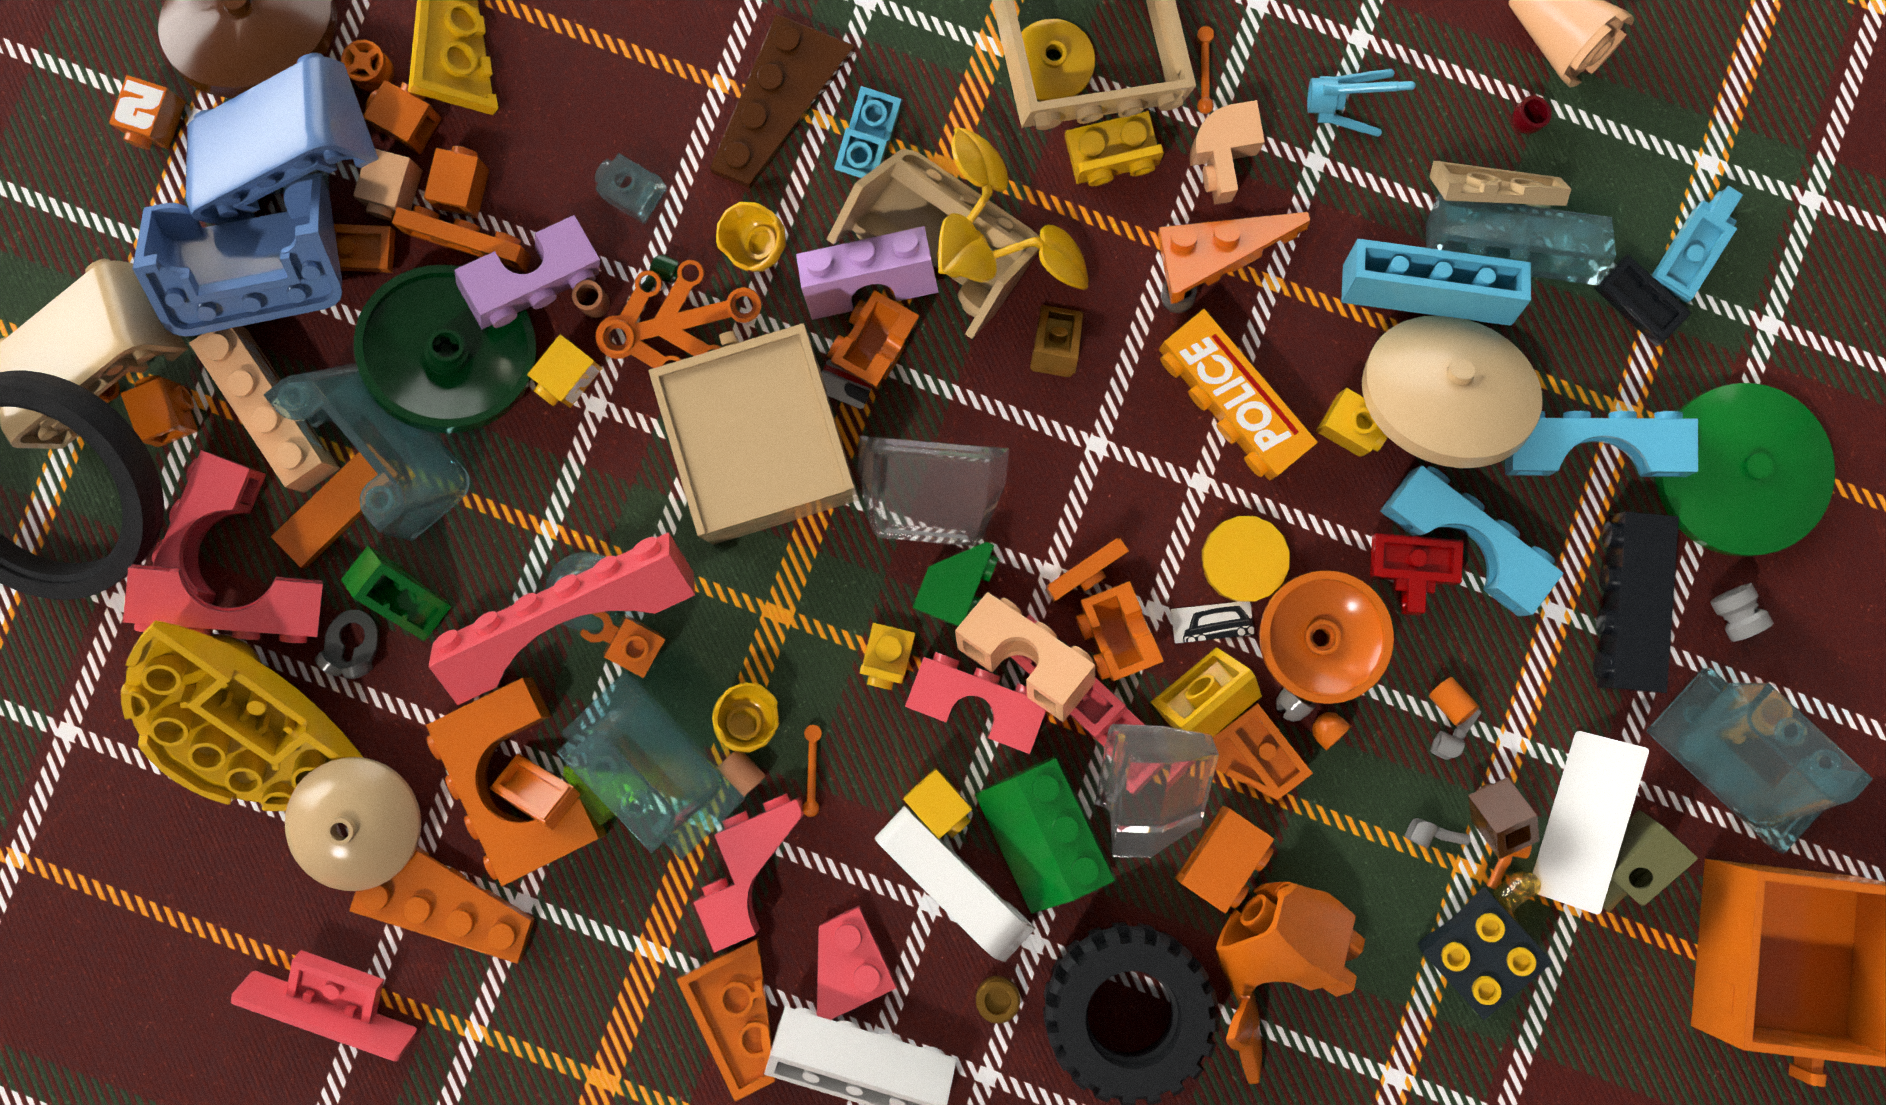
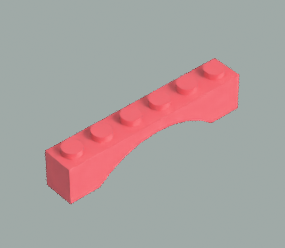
(639, 580)

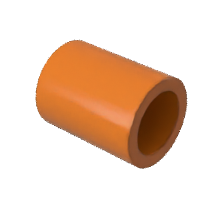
(1454, 701)

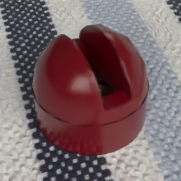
(1531, 115)

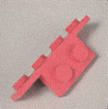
(328, 1002)

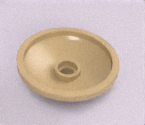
(374, 807)

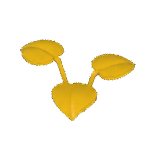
(965, 250)

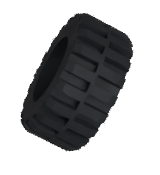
(1146, 1071)

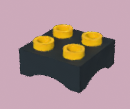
(1484, 954)

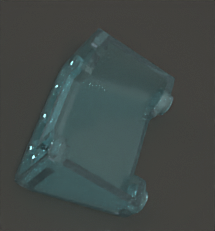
(414, 468)

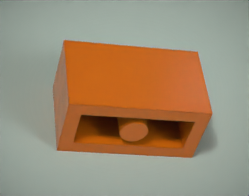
(1226, 860)

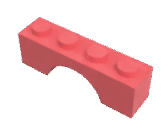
(212, 492)
(163, 595)

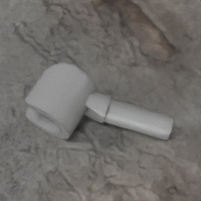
(1452, 746)
(1423, 832)

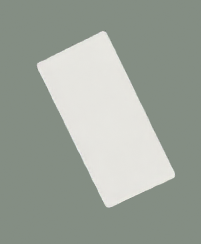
(1589, 820)

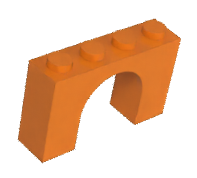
(465, 745)

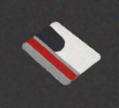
(845, 386)

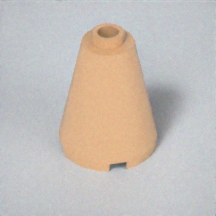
(1573, 32)

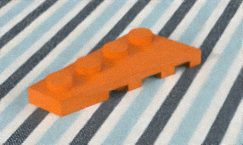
(447, 907)

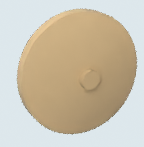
(1451, 391)

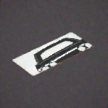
(1212, 622)

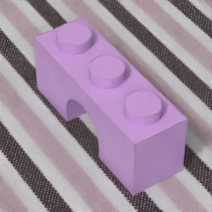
(894, 260)
(499, 294)

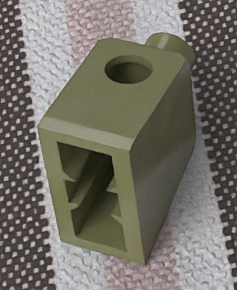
(1646, 862)

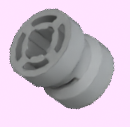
(1741, 611)

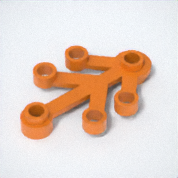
(669, 321)

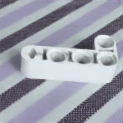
(954, 885)

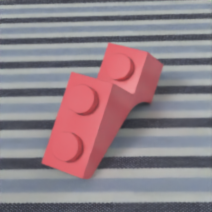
(746, 847)

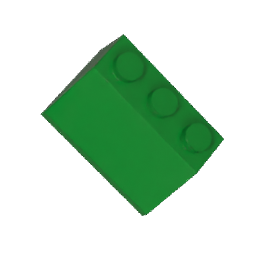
(1044, 836)

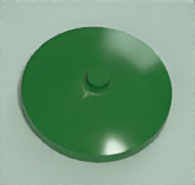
(1759, 472)

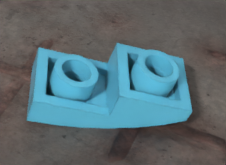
(868, 133)

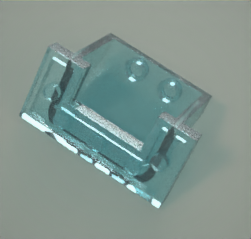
(1757, 755)
(648, 769)

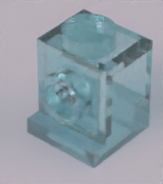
(639, 197)

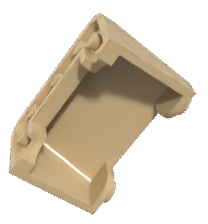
(87, 337)

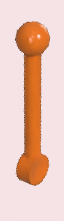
(1204, 38)
(812, 734)

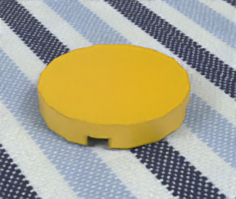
(1245, 559)

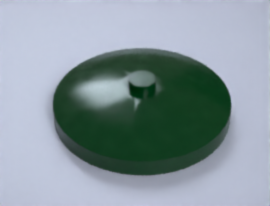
(431, 358)

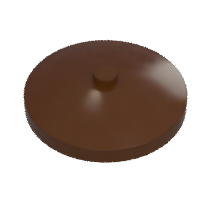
(241, 43)

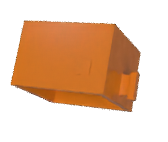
(1792, 965)

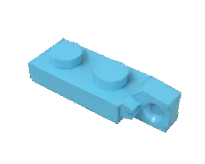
(1698, 245)

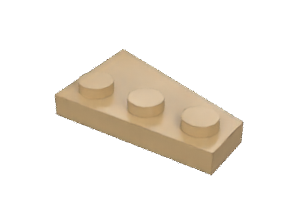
(1493, 185)

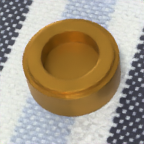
(997, 999)

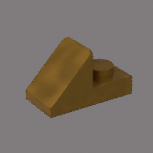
(1057, 341)

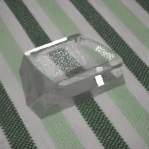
(930, 488)
(1154, 785)

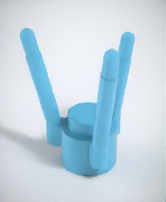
(1329, 94)

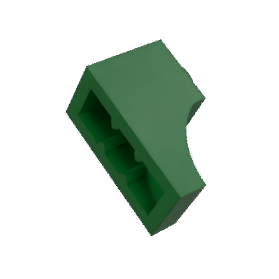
(394, 593)

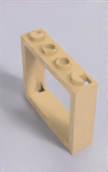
(1093, 106)

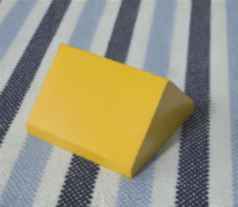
(1209, 695)

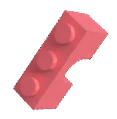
(942, 685)

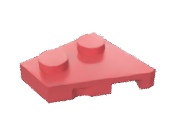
(849, 965)

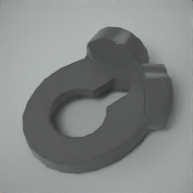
(332, 659)

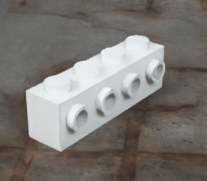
(857, 1063)

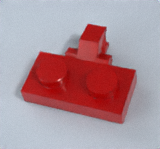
(1416, 566)

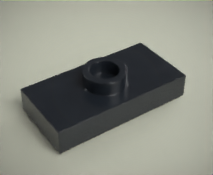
(1642, 300)

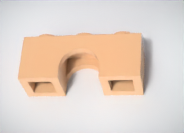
(999, 630)

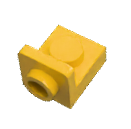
(887, 656)

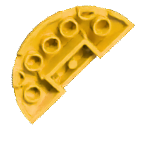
(223, 719)

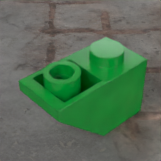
(952, 584)

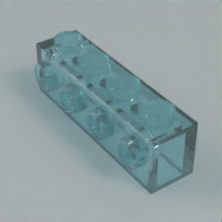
(1554, 241)

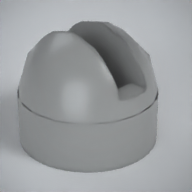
(1295, 707)

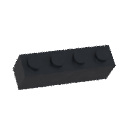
(1636, 602)

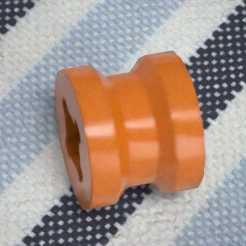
(359, 58)

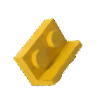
(1113, 149)

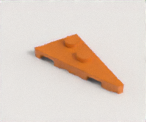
(1211, 249)

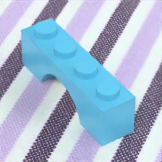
(1655, 445)
(1515, 572)

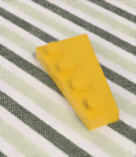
(451, 55)

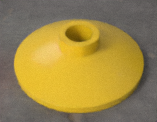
(1068, 74)

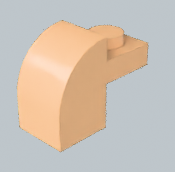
(1224, 136)

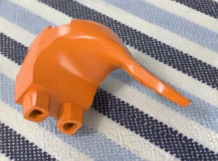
(1284, 937)

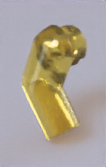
(1517, 890)

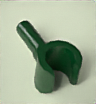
(665, 267)

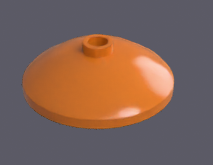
(1356, 637)

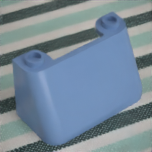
(273, 137)
(240, 268)

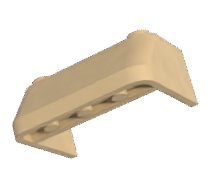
(916, 193)

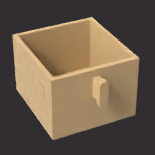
(753, 434)

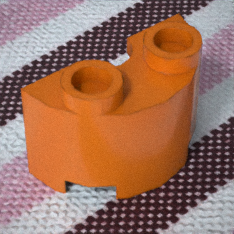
(875, 339)
(1118, 632)

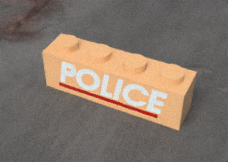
(243, 379)

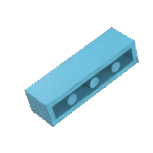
(1436, 282)

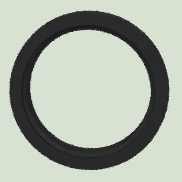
(130, 468)

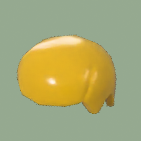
(751, 236)
(745, 717)

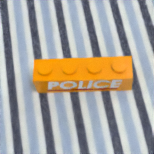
(1236, 396)

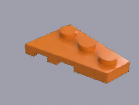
(733, 1015)

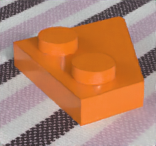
(1259, 754)

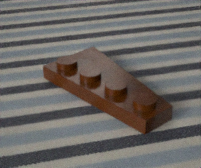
(782, 86)

